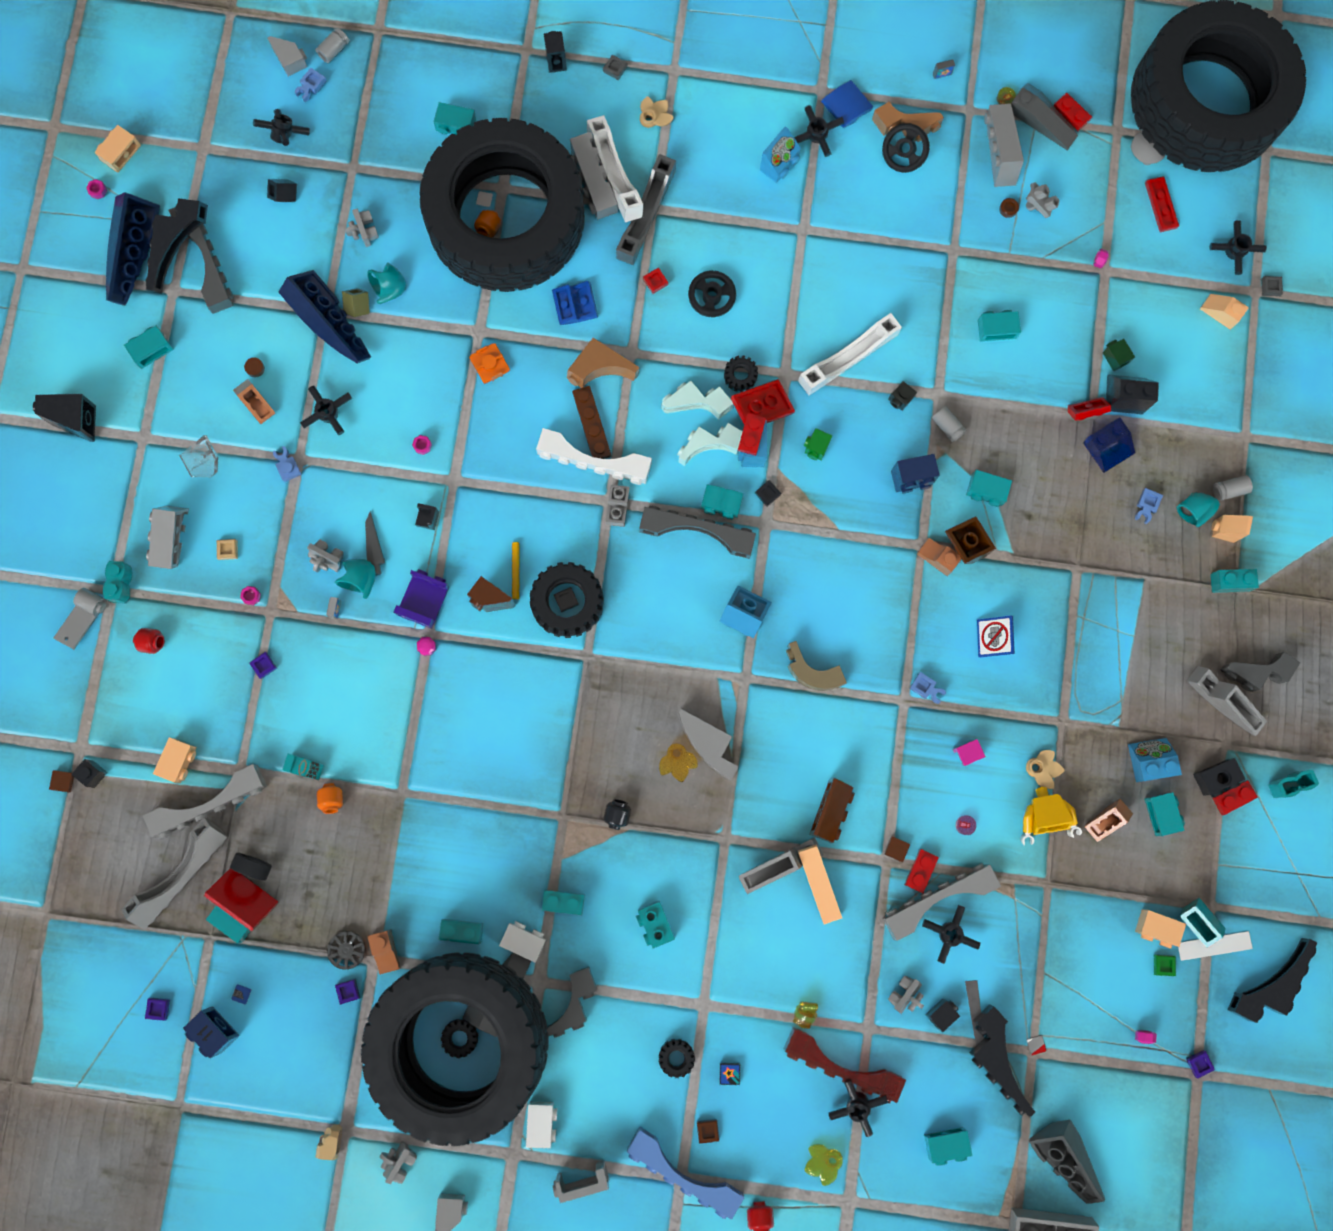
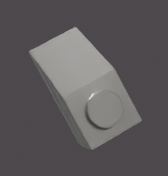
(289, 55)
(450, 1211)

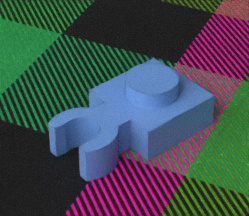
(310, 82)
(287, 466)
(1148, 502)
(925, 687)

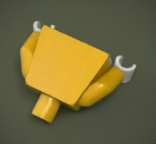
(1048, 815)

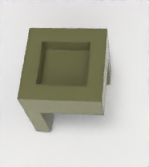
(355, 302)

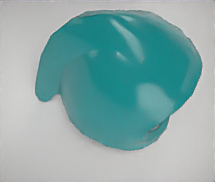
(388, 283)
(1201, 506)
(358, 577)

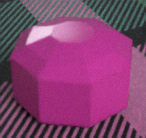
(96, 189)
(1101, 258)
(422, 444)
(250, 595)
(426, 646)
(1145, 1037)

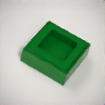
(1164, 965)

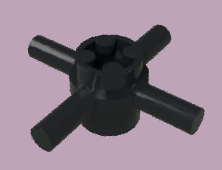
(820, 123)
(281, 127)
(1238, 247)
(322, 404)
(958, 937)
(864, 1107)

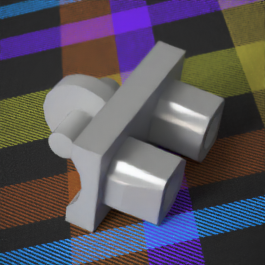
(1039, 200)
(362, 219)
(323, 559)
(912, 987)
(393, 1161)

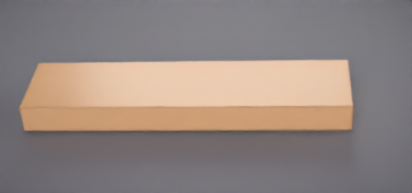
(820, 884)

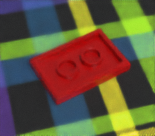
(764, 401)
(241, 899)

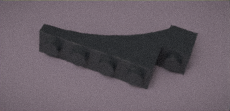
(168, 236)
(1277, 991)
(993, 1057)

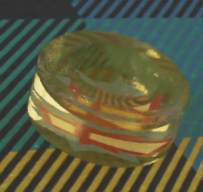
(1006, 95)

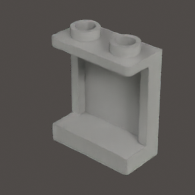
(582, 1187)

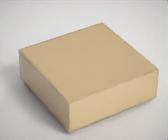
(227, 549)

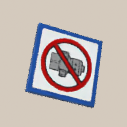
(995, 636)

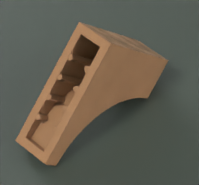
(599, 361)

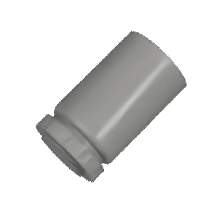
(332, 45)
(949, 424)
(1232, 488)

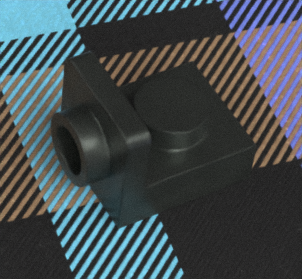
(902, 396)

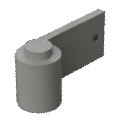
(86, 609)

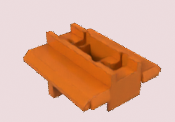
(489, 363)

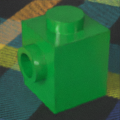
(817, 444)

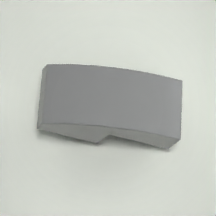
(617, 505)

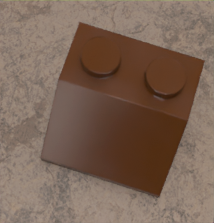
(970, 541)
(489, 597)

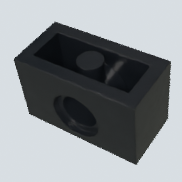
(555, 51)
(1227, 769)

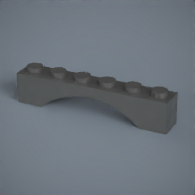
(654, 193)
(214, 288)
(659, 522)

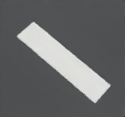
(1228, 944)

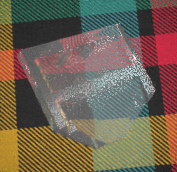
(200, 458)

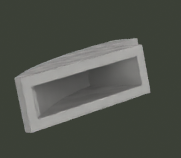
(1227, 699)
(708, 743)
(775, 868)

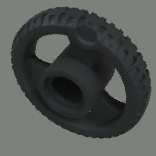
(914, 161)
(708, 309)

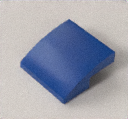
(847, 102)
(574, 303)

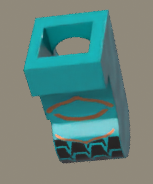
(302, 767)

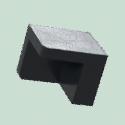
(281, 190)
(427, 516)

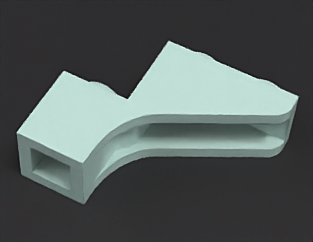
(689, 398)

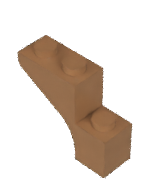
(888, 117)

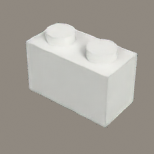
(522, 941)
(540, 1125)

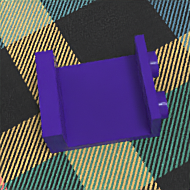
(422, 599)

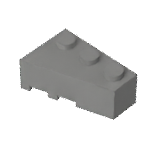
(165, 536)

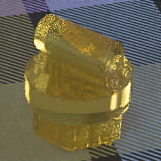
(805, 1014)

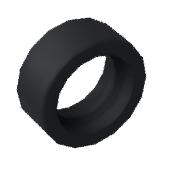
(250, 866)

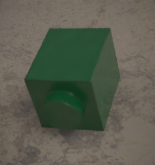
(1118, 354)

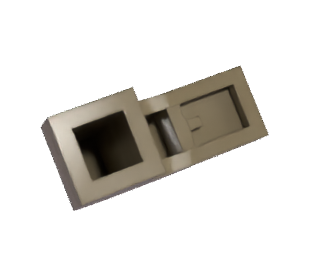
(810, 677)

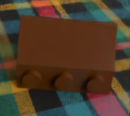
(832, 811)

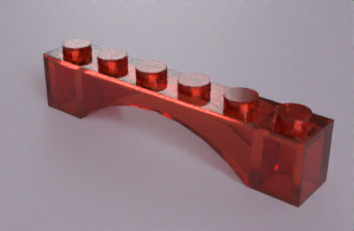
(881, 1082)

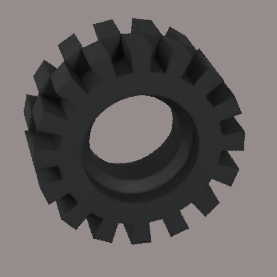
(740, 363)
(450, 1047)
(667, 1067)

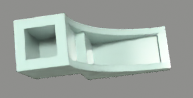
(702, 441)

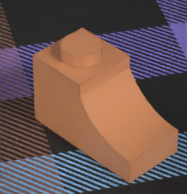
(254, 401)
(939, 556)
(1109, 820)
(384, 951)

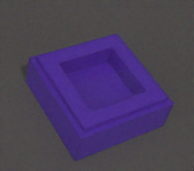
(263, 665)
(347, 991)
(157, 1009)
(1200, 1064)

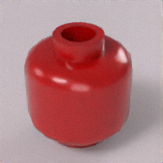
(148, 640)
(760, 1217)

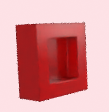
(655, 280)

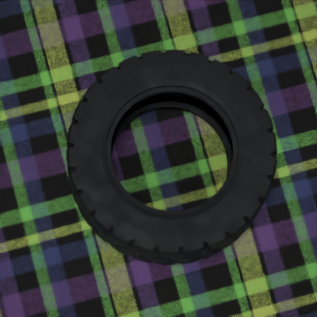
(1249, 47)
(491, 151)
(404, 1088)

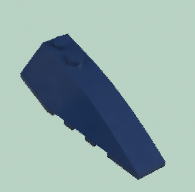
(128, 244)
(320, 312)

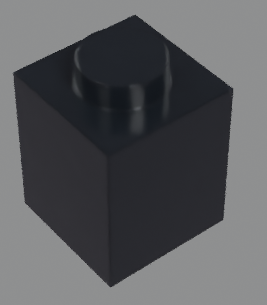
(89, 773)
(943, 1014)

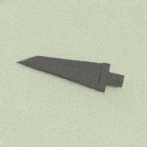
(373, 548)

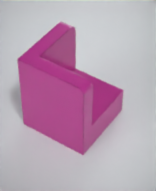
(970, 752)

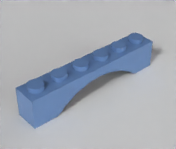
(720, 1196)

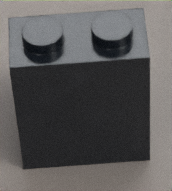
(1131, 394)
(68, 412)

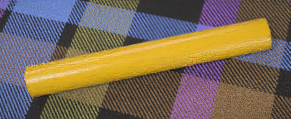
(515, 571)

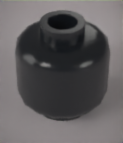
(617, 814)

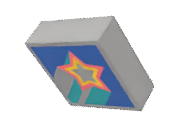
(333, 608)

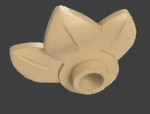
(656, 111)
(1046, 769)

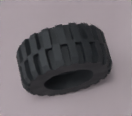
(560, 575)

